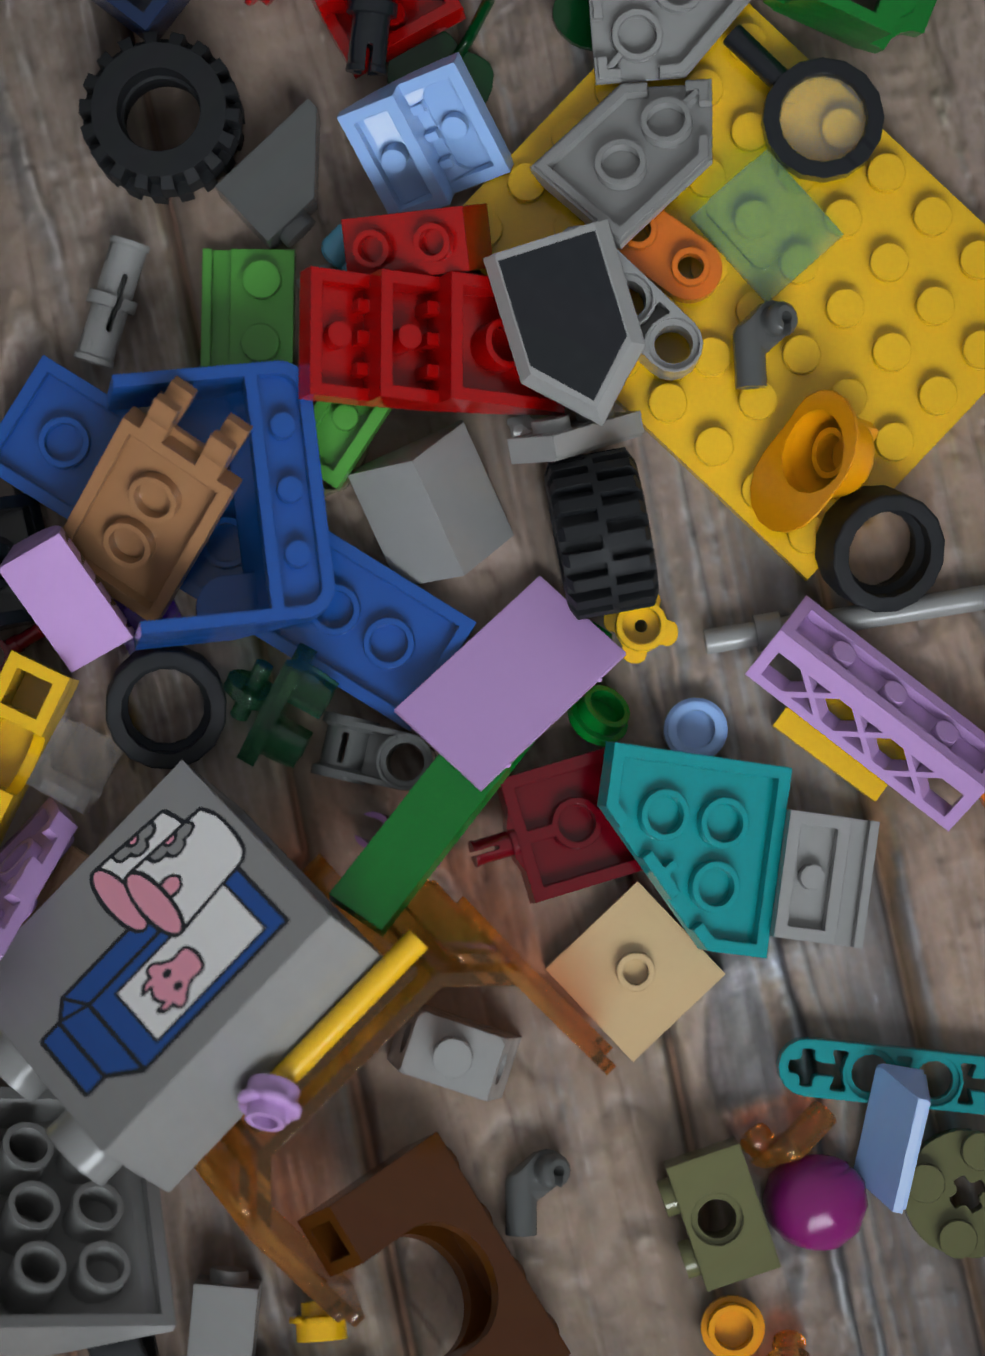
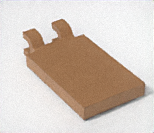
(155, 501)

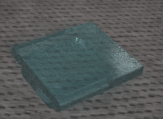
(766, 226)

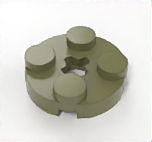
(929, 1210)

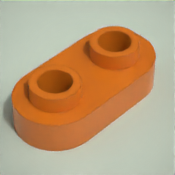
(662, 252)

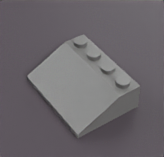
(75, 1255)

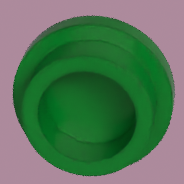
(600, 716)

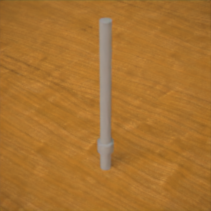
(766, 625)

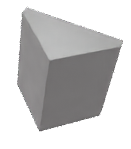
(432, 506)

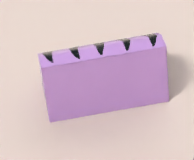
(65, 597)

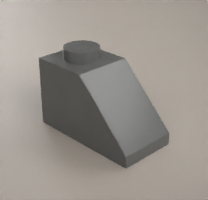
(279, 181)

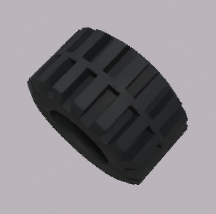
(152, 66)
(601, 533)

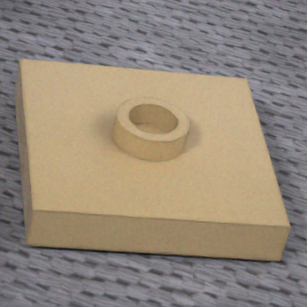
(634, 971)

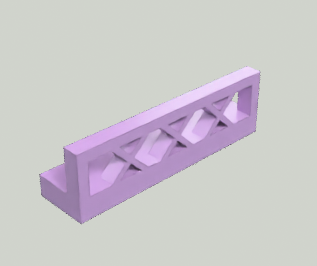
(884, 705)

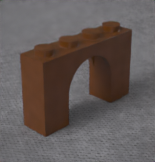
(428, 1199)

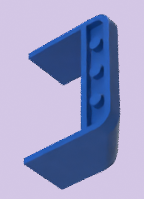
(276, 506)

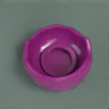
(815, 1202)

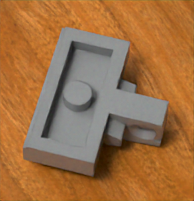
(556, 437)

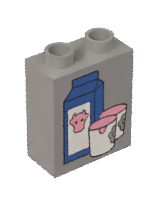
(169, 982)

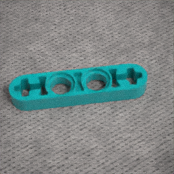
(903, 1056)

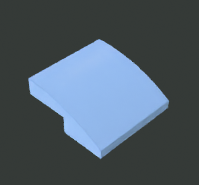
(426, 137)

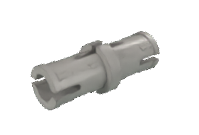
(111, 301)

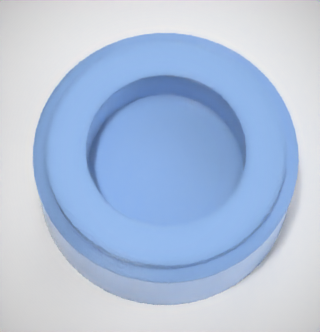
(695, 727)

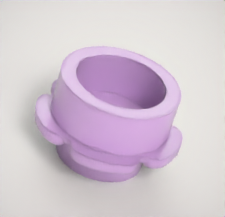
(269, 1102)

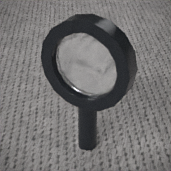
(818, 114)

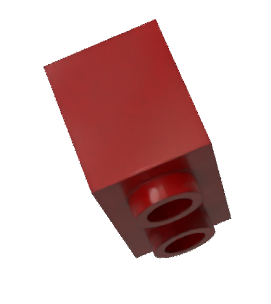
(419, 240)

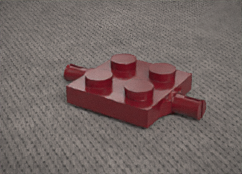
(557, 829)

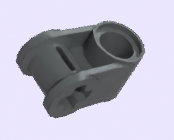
(366, 753)

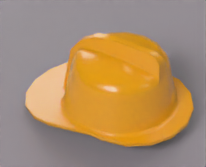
(812, 459)

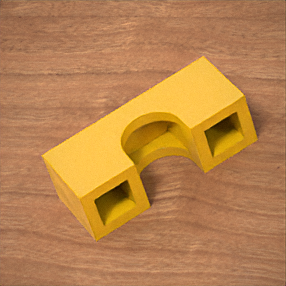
(30, 709)

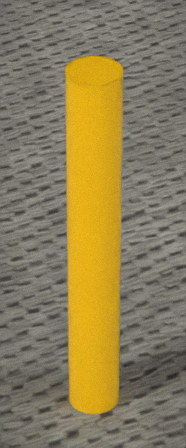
(351, 1008)

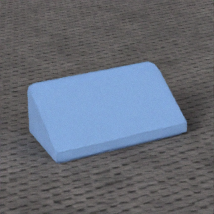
(893, 1133)

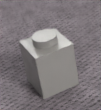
(224, 1313)

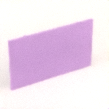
(509, 683)

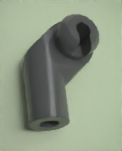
(756, 337)
(527, 1185)

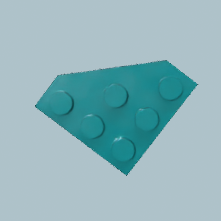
(703, 837)

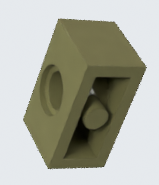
(741, 1247)

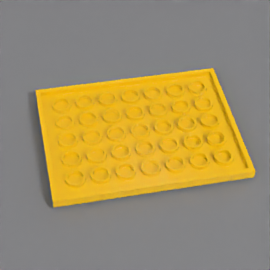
(881, 314)

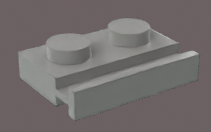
(824, 878)

